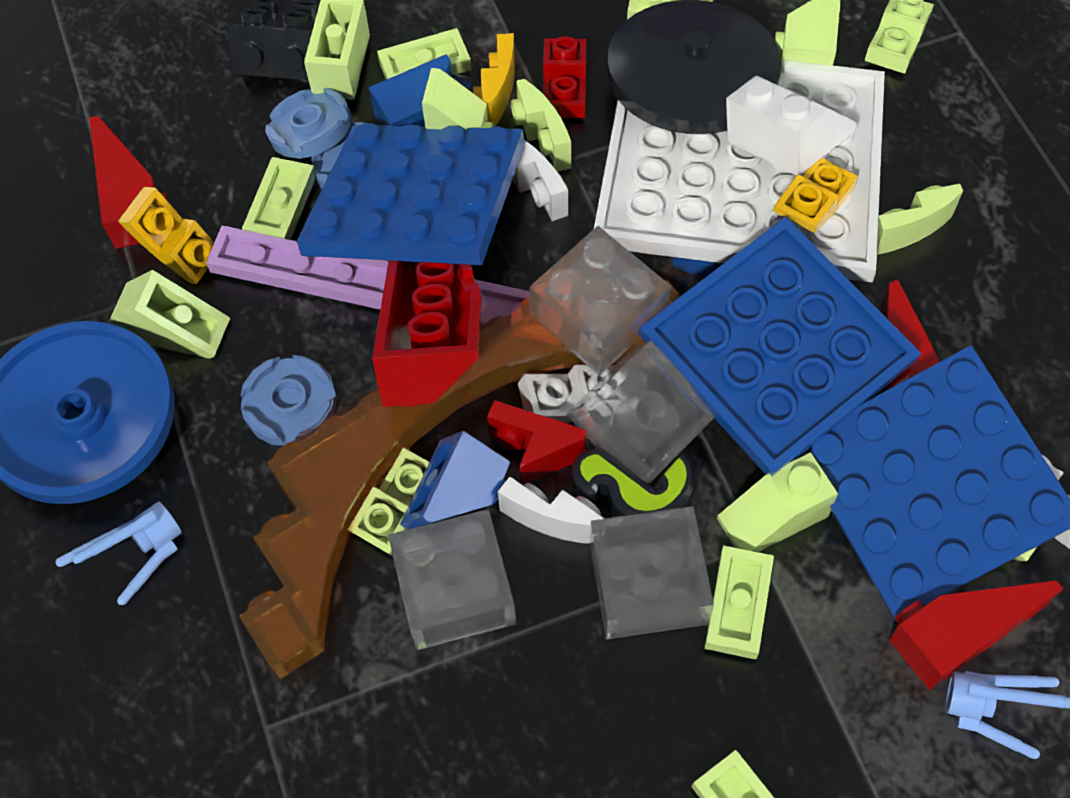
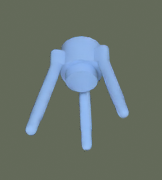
(150, 530)
(976, 695)

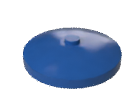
(81, 411)

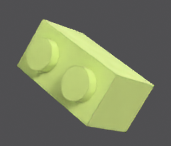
(337, 47)

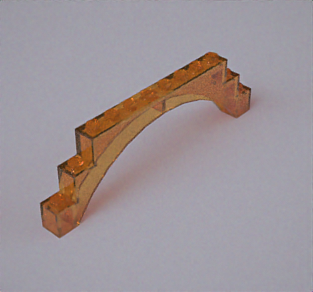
(347, 457)

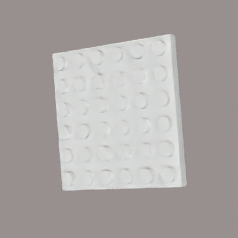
(714, 199)

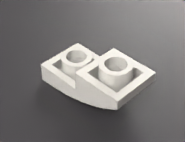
(545, 183)
(557, 393)
(563, 518)

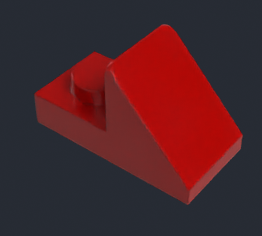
(547, 442)

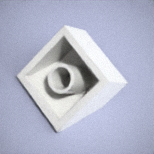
(783, 125)

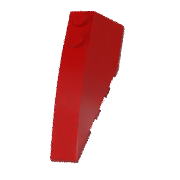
(425, 331)

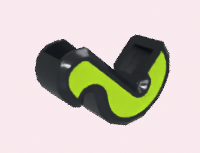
(604, 478)

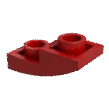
(565, 75)

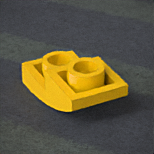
(498, 79)
(816, 195)
(165, 234)

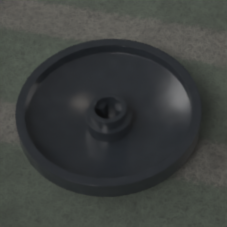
(684, 60)

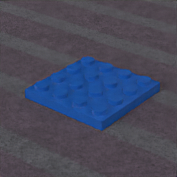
(414, 194)
(780, 345)
(939, 483)

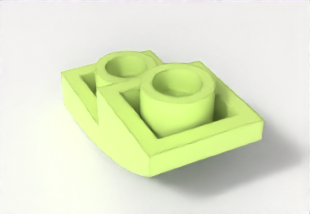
(899, 34)
(542, 123)
(927, 213)
(387, 505)

